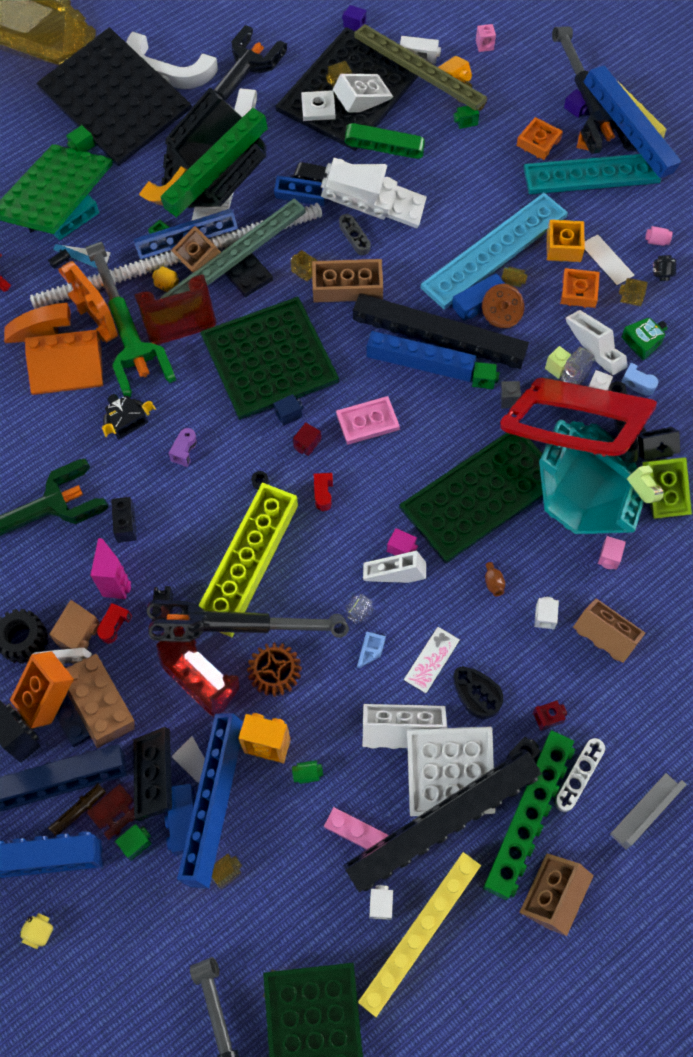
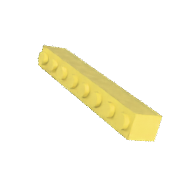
(419, 935)

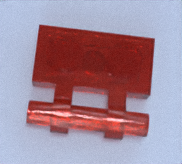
(109, 808)

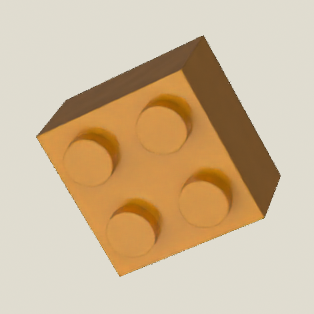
(565, 240)

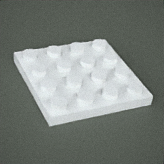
(445, 762)

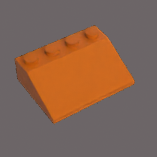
(64, 362)

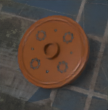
(503, 306)

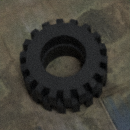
(34, 642)

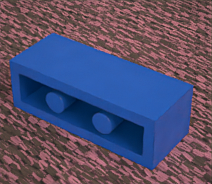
(302, 190)
(469, 302)
(179, 817)

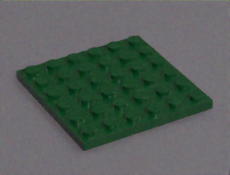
(269, 357)

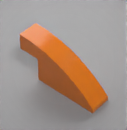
(38, 322)

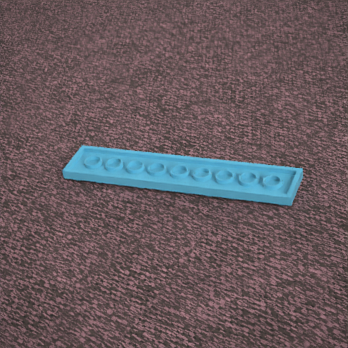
(493, 250)

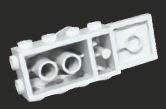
(370, 192)

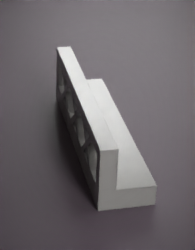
(647, 811)

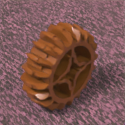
(267, 672)

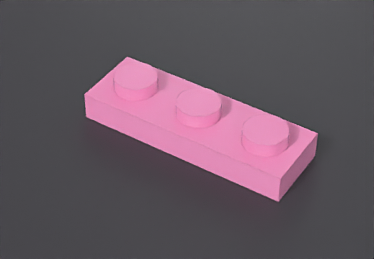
(353, 829)

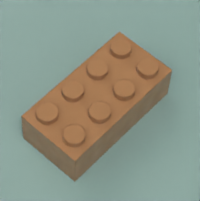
(346, 280)
(98, 702)

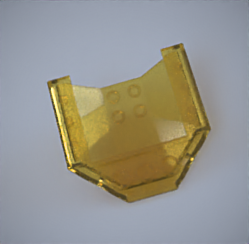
(43, 29)

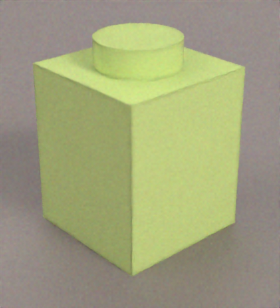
(556, 362)

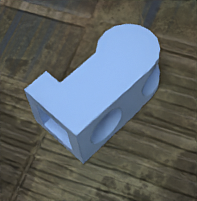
(639, 381)

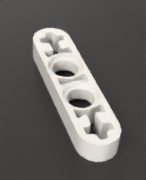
(582, 776)

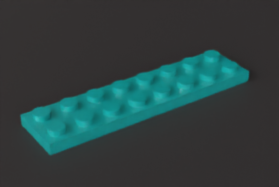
(588, 174)

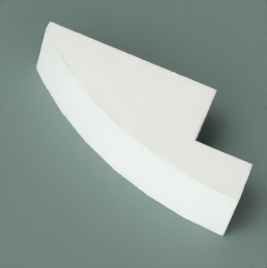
(598, 341)

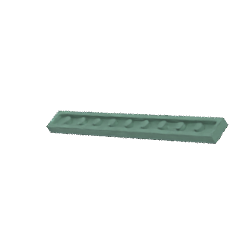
(244, 246)

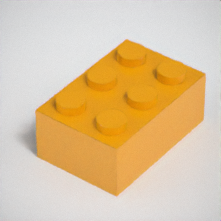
(265, 737)

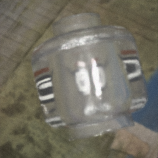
(359, 608)

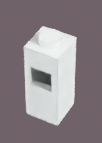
(424, 48)

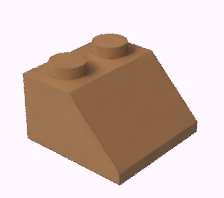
(195, 249)
(74, 627)

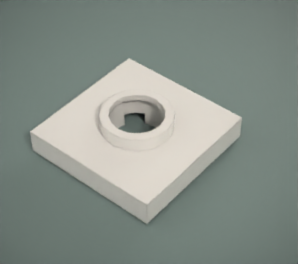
(323, 112)

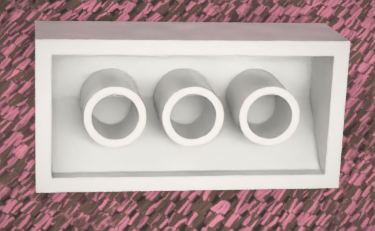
(389, 723)

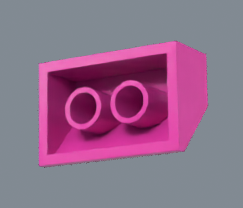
(109, 573)

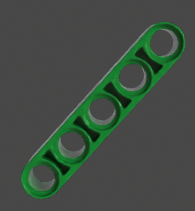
(384, 141)

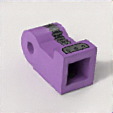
(182, 446)

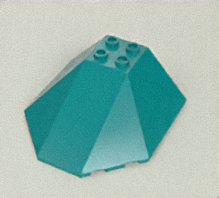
(587, 489)

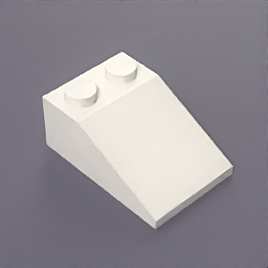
(361, 91)

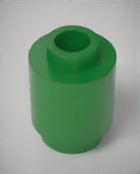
(307, 772)

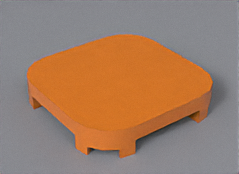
(89, 300)

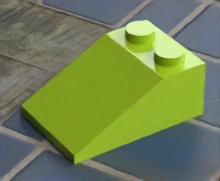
(673, 479)

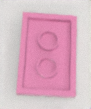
(367, 420)

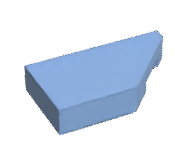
(371, 648)

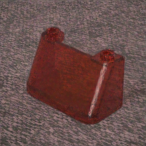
(177, 314)

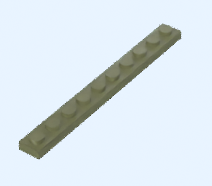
(420, 67)

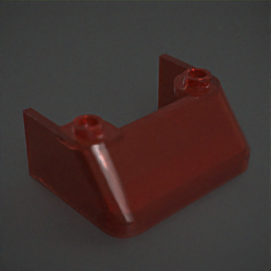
(197, 674)

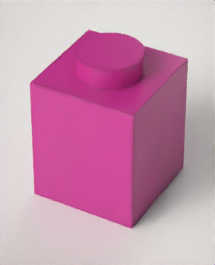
(401, 543)

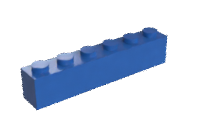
(168, 238)
(420, 356)

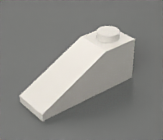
(397, 568)

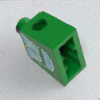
(644, 336)

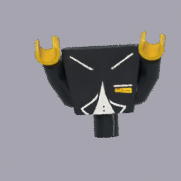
(125, 415)

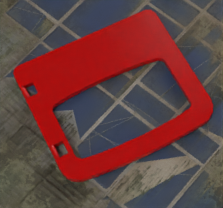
(615, 405)

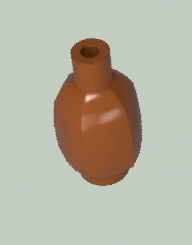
(494, 580)

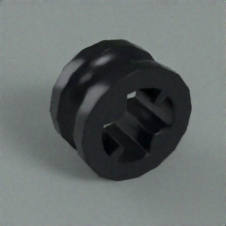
(259, 474)

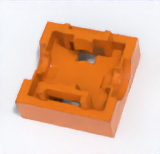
(542, 134)
(580, 282)

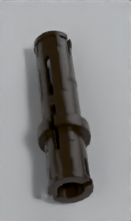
(73, 813)

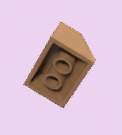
(608, 630)
(557, 893)

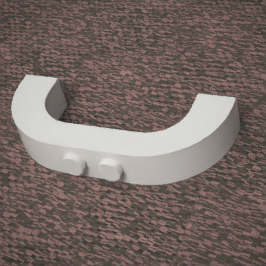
(178, 77)

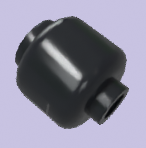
(664, 267)

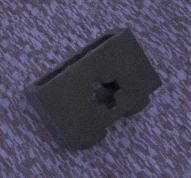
(659, 443)
(123, 519)

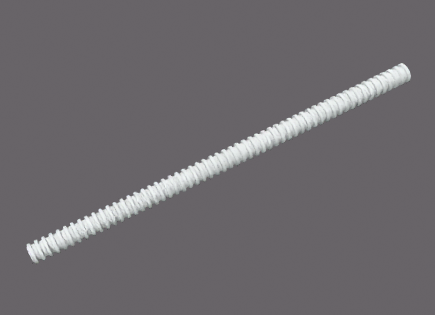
(156, 262)

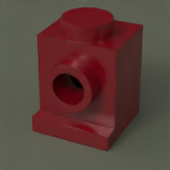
(547, 721)

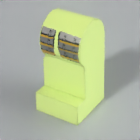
(645, 485)

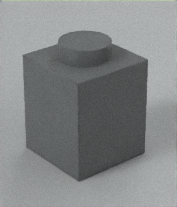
(509, 393)

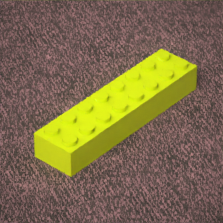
(250, 551)

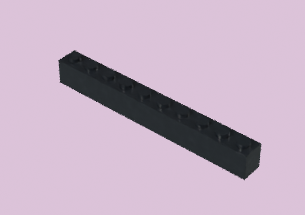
(440, 331)
(442, 820)

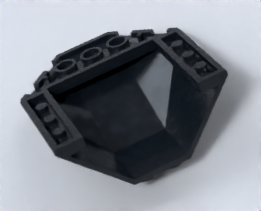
(196, 135)

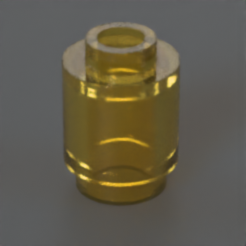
(514, 276)

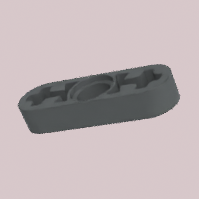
(354, 241)

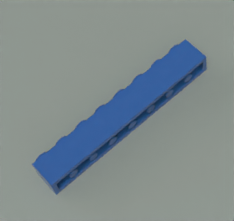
(632, 121)
(211, 802)

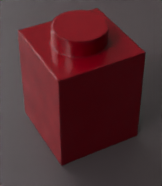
(306, 439)

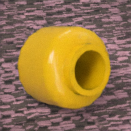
(165, 278)

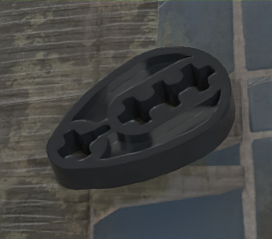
(470, 701)

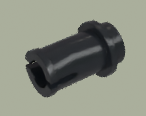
(59, 258)

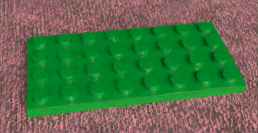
(52, 188)

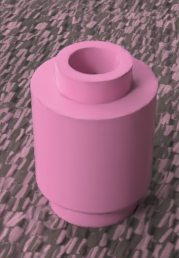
(658, 236)

